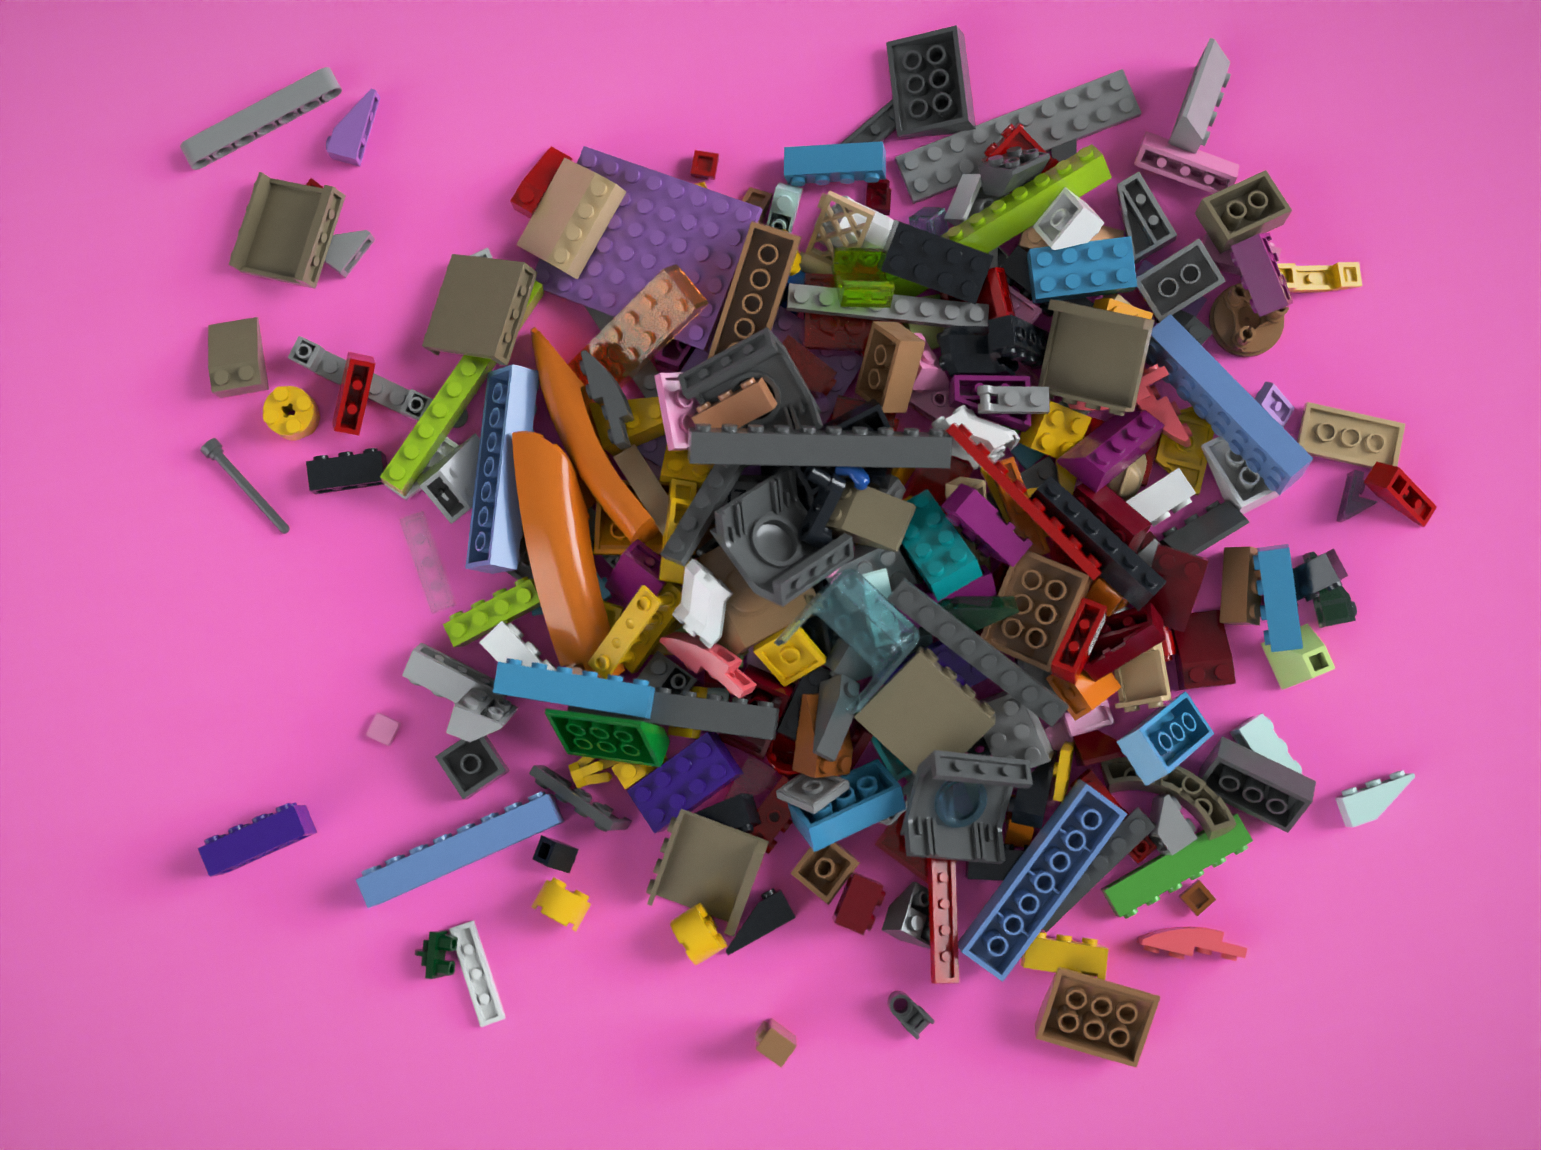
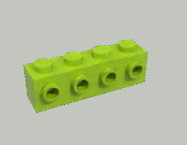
(485, 616)

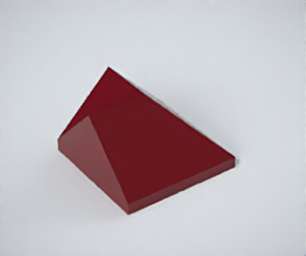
(1095, 748)

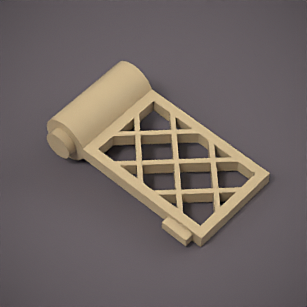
(820, 262)

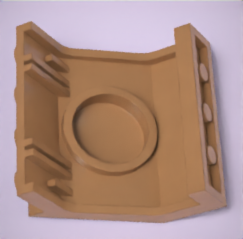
(748, 615)

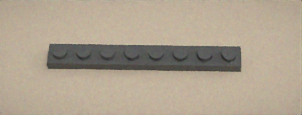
(977, 652)

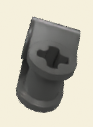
(912, 1017)

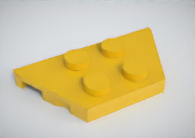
(1189, 459)

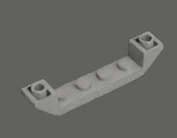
(382, 391)

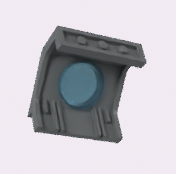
(961, 806)

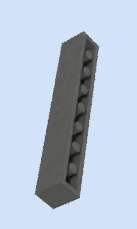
(706, 714)

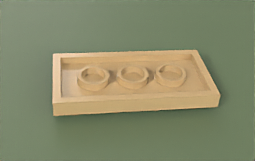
(1349, 436)

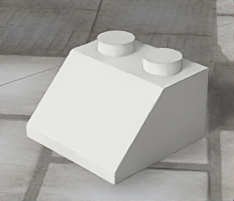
(968, 199)
(1068, 222)

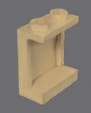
(1143, 681)

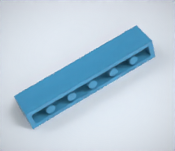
(574, 690)

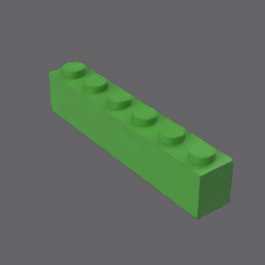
(1168, 871)

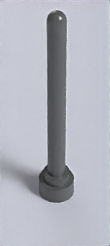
(213, 450)

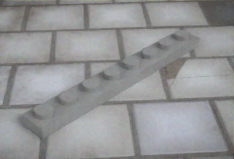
(902, 310)

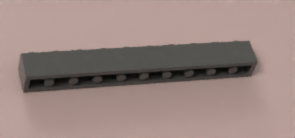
(819, 447)

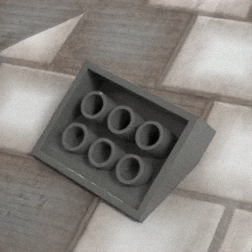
(931, 83)

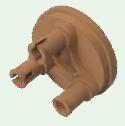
(1239, 328)

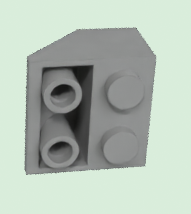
(479, 715)
(1171, 829)

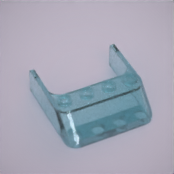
(865, 623)

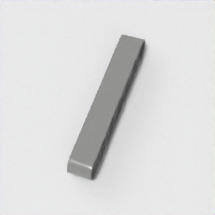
(261, 118)

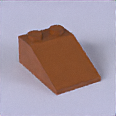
(804, 759)

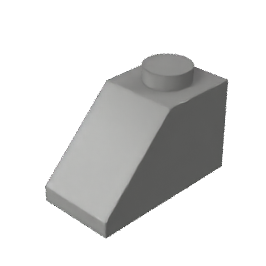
(347, 250)

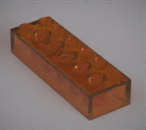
(644, 325)

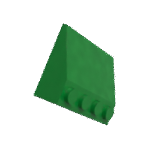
(610, 737)

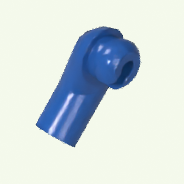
(857, 474)

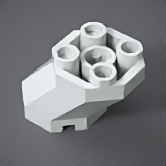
(876, 235)
(992, 435)
(702, 603)

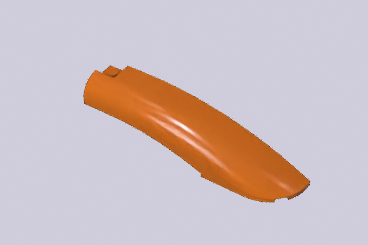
(577, 430)
(560, 550)

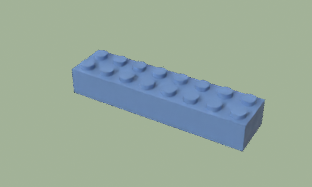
(1227, 406)
(495, 508)
(460, 850)
(1041, 880)

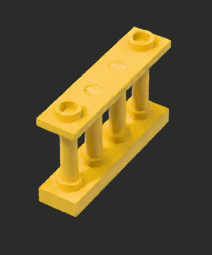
(637, 630)

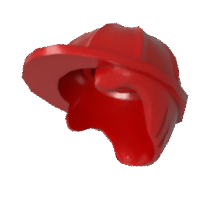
(781, 755)

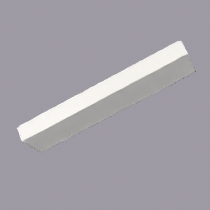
(477, 974)

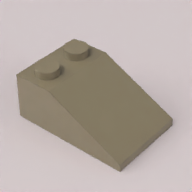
(236, 358)
(871, 517)

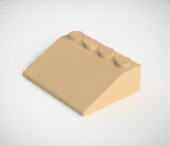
(571, 218)

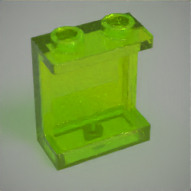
(859, 280)

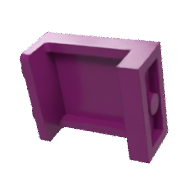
(636, 568)

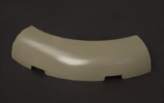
(1183, 785)

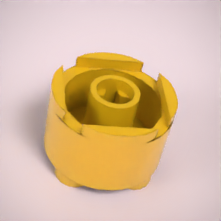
(283, 401)
(562, 904)
(698, 934)

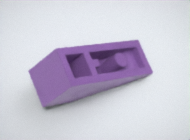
(353, 131)

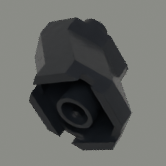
(969, 352)

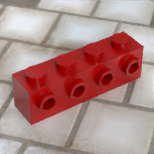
(773, 816)

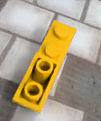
(679, 499)

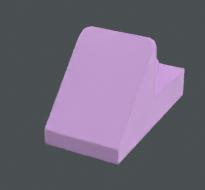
(1275, 403)

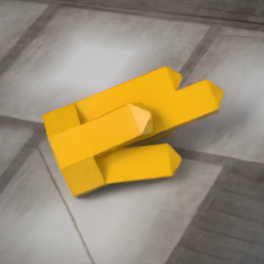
(584, 772)

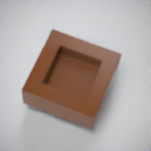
(1197, 897)

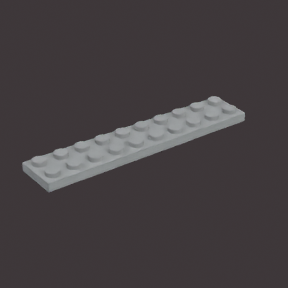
(1049, 122)

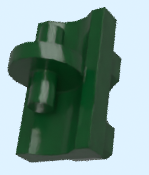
(434, 954)

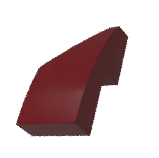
(879, 196)

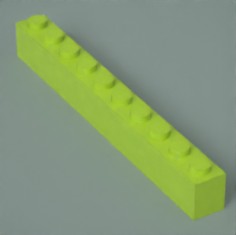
(1021, 208)
(443, 414)

